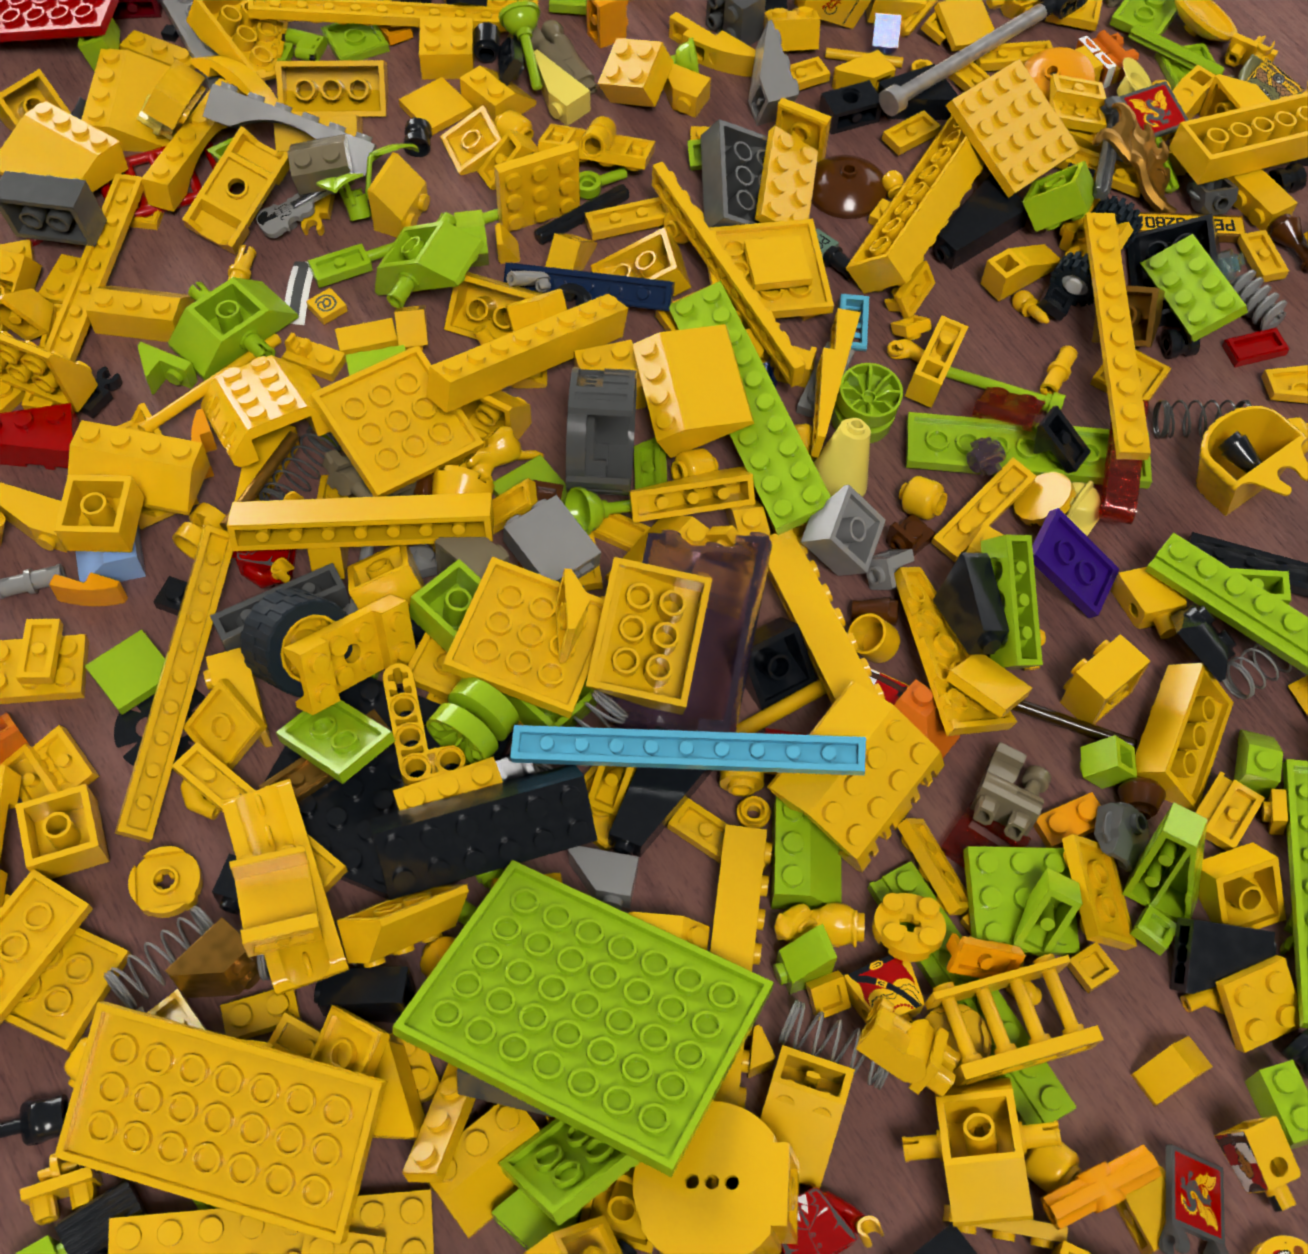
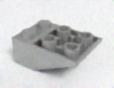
(770, 77)

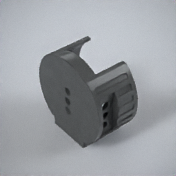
(601, 430)

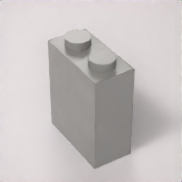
(551, 541)

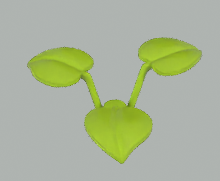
(355, 199)

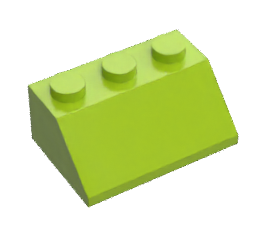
(803, 862)

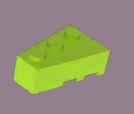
(1171, 865)

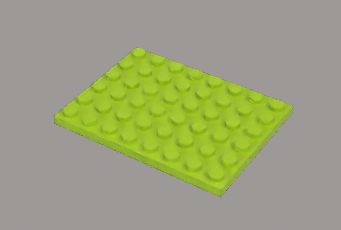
(587, 1015)

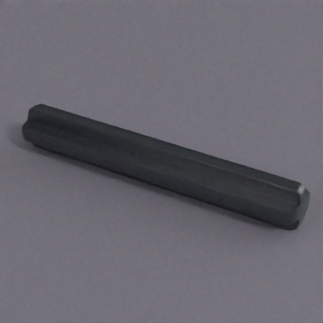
(577, 216)

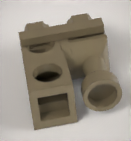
(348, 481)
(1003, 800)

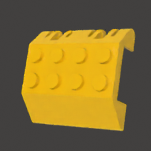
(257, 401)
(857, 807)

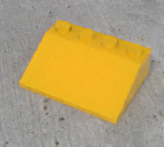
(118, 94)
(61, 146)
(44, 372)
(692, 387)
(649, 635)

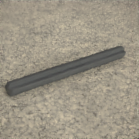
(1106, 164)

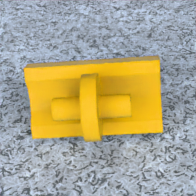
(1242, 48)
(58, 1182)

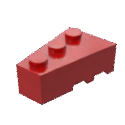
(38, 436)

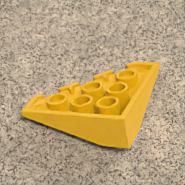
(231, 34)

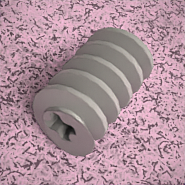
(1259, 305)

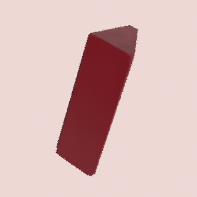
(138, 9)

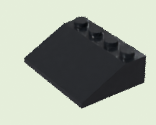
(1156, 240)

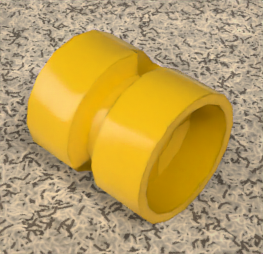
(189, 533)

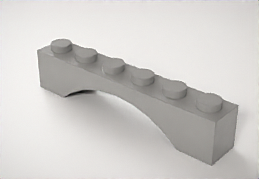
(236, 110)

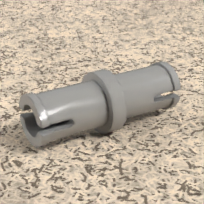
(29, 581)

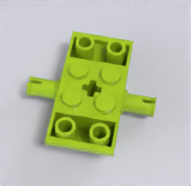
(426, 259)
(228, 324)

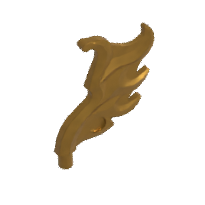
(1139, 149)

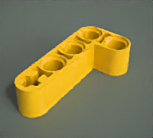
(412, 728)

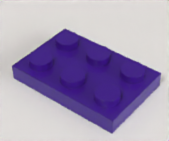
(1073, 563)

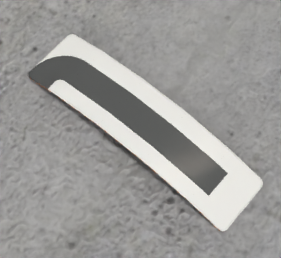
(298, 290)

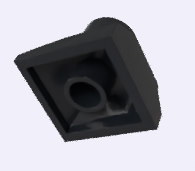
(1203, 638)

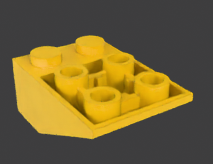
(806, 1108)

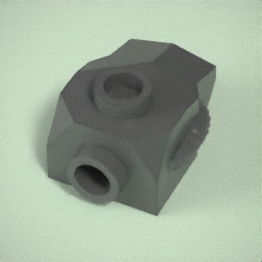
(1212, 197)
(1121, 833)

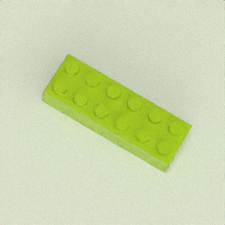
(439, 612)

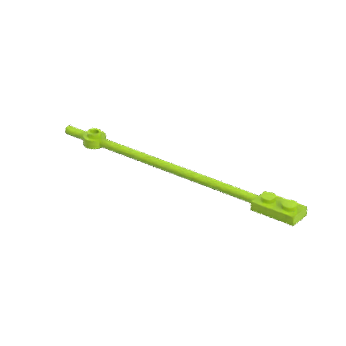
(357, 261)

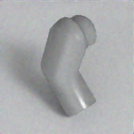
(529, 278)

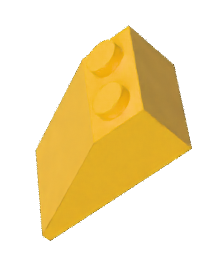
(649, 258)

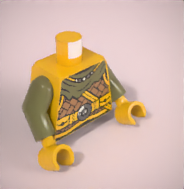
(1268, 76)

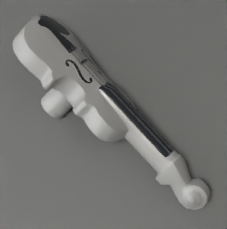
(284, 217)

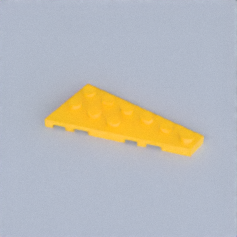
(939, 654)

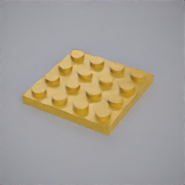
(1013, 127)
(782, 302)
(391, 425)
(514, 641)

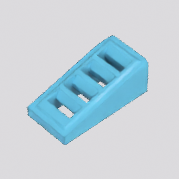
(861, 304)

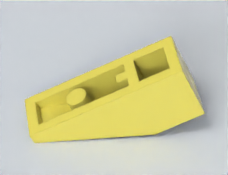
(563, 94)

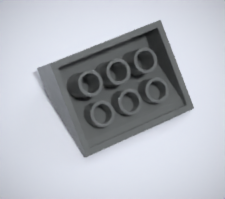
(731, 173)

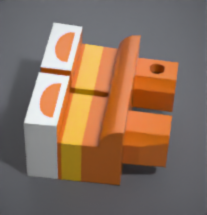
(1110, 53)

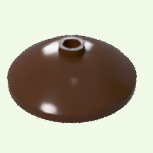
(847, 186)

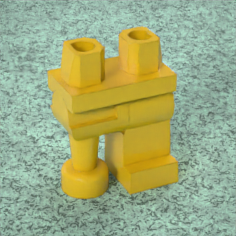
(909, 1049)

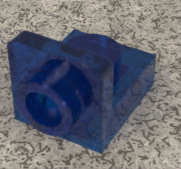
(886, 33)

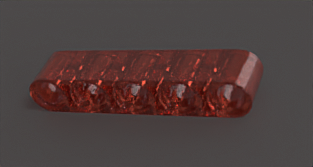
(1120, 484)

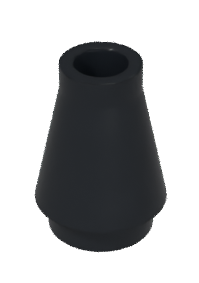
(1240, 452)

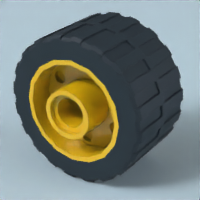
(278, 622)

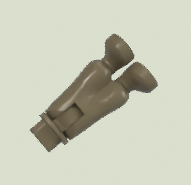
(560, 50)

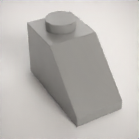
(606, 874)

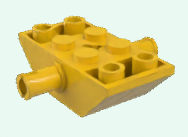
(983, 1152)

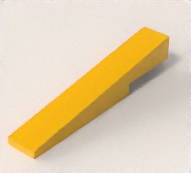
(829, 374)

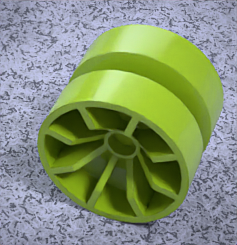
(869, 394)
(473, 719)

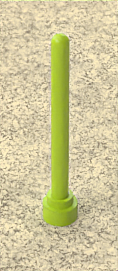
(984, 382)

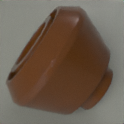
(1142, 794)

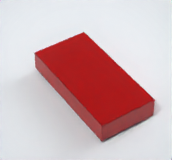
(1255, 347)

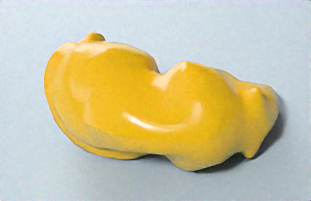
(840, 921)

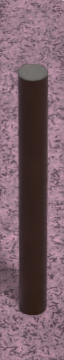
(1069, 722)

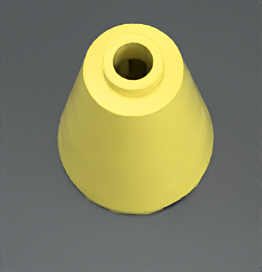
(846, 457)

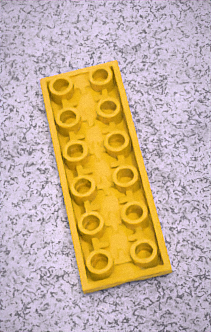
(260, 825)

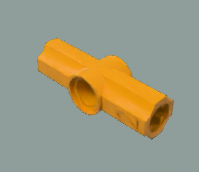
(1100, 1187)

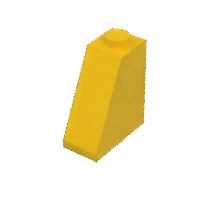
(401, 1107)

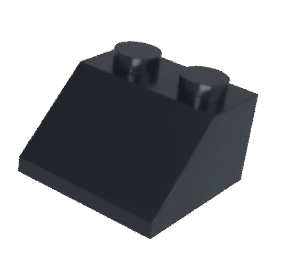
(778, 663)

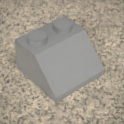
(844, 532)

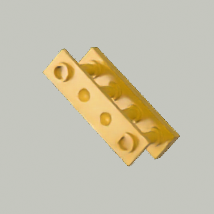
(1007, 1056)

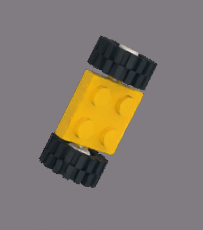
(1073, 269)

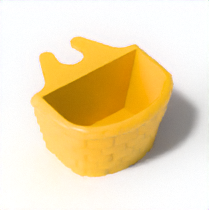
(1276, 444)

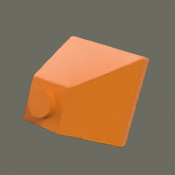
(921, 710)

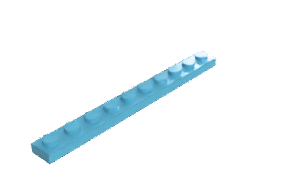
(689, 750)

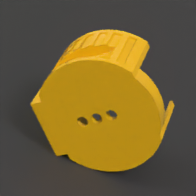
(723, 1220)

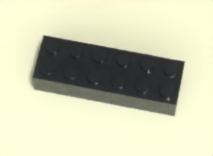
(482, 830)

